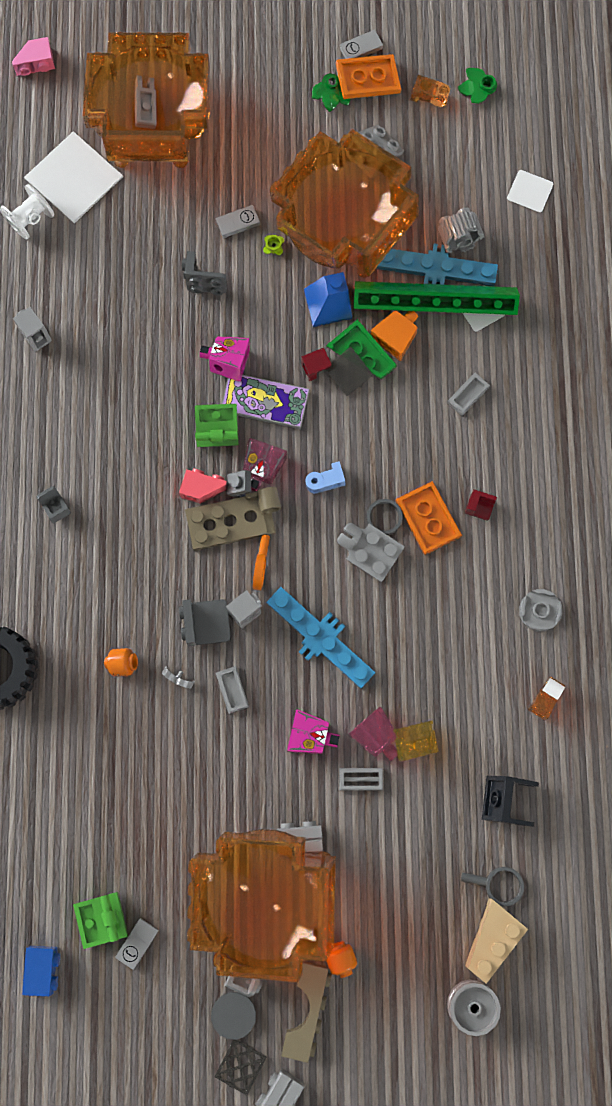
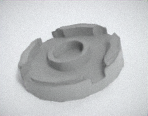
(540, 610)

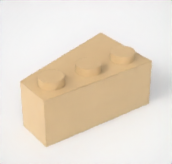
(494, 941)

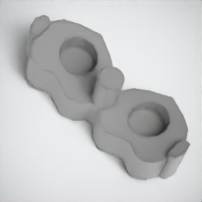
(176, 679)

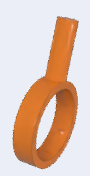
(260, 564)

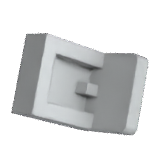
(245, 986)

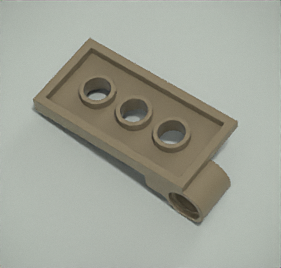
(260, 502)

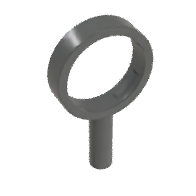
(392, 503)
(483, 881)

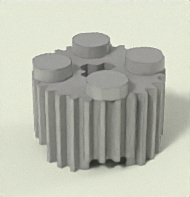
(460, 231)

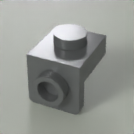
(239, 483)
(53, 504)

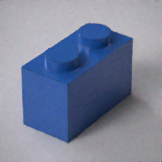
(40, 971)

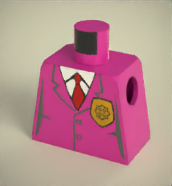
(227, 356)
(310, 734)

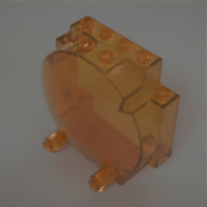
(180, 89)
(345, 202)
(262, 905)

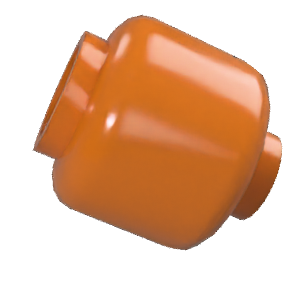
(121, 662)
(342, 960)

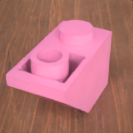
(34, 57)

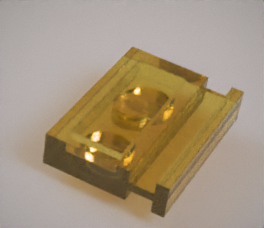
(415, 740)

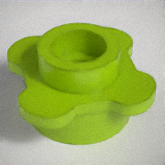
(273, 239)

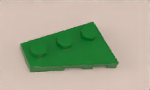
(366, 347)

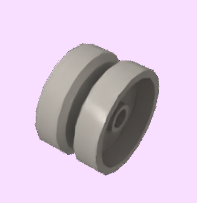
(479, 1020)

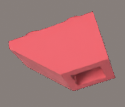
(201, 487)

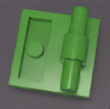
(216, 425)
(100, 920)

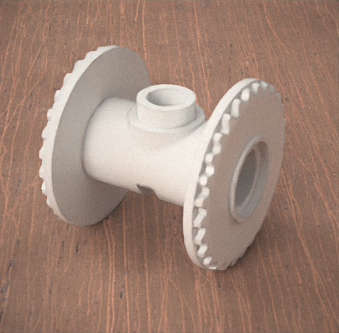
(28, 212)

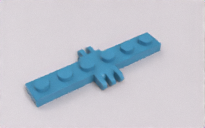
(437, 267)
(320, 637)

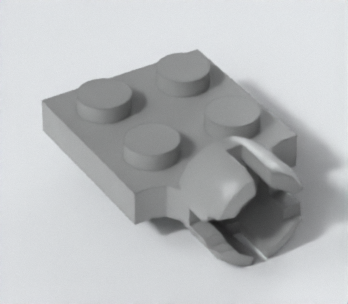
(370, 549)

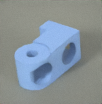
(326, 480)

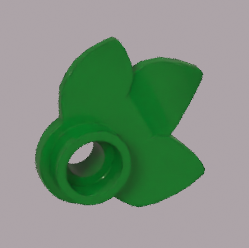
(475, 85)
(330, 94)

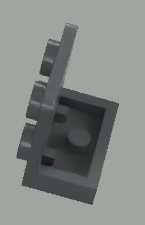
(202, 281)
(205, 622)

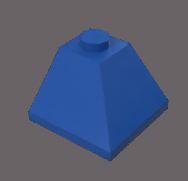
(328, 300)

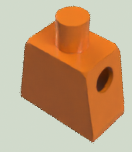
(396, 333)

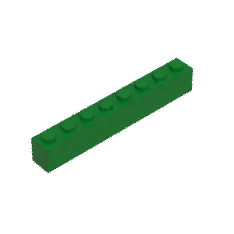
(436, 298)

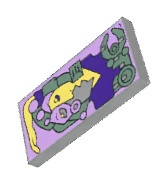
(267, 400)

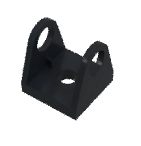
(499, 799)

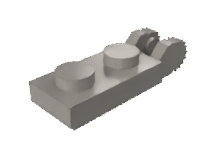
(145, 104)

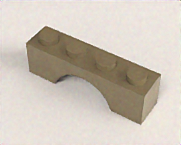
(299, 1040)

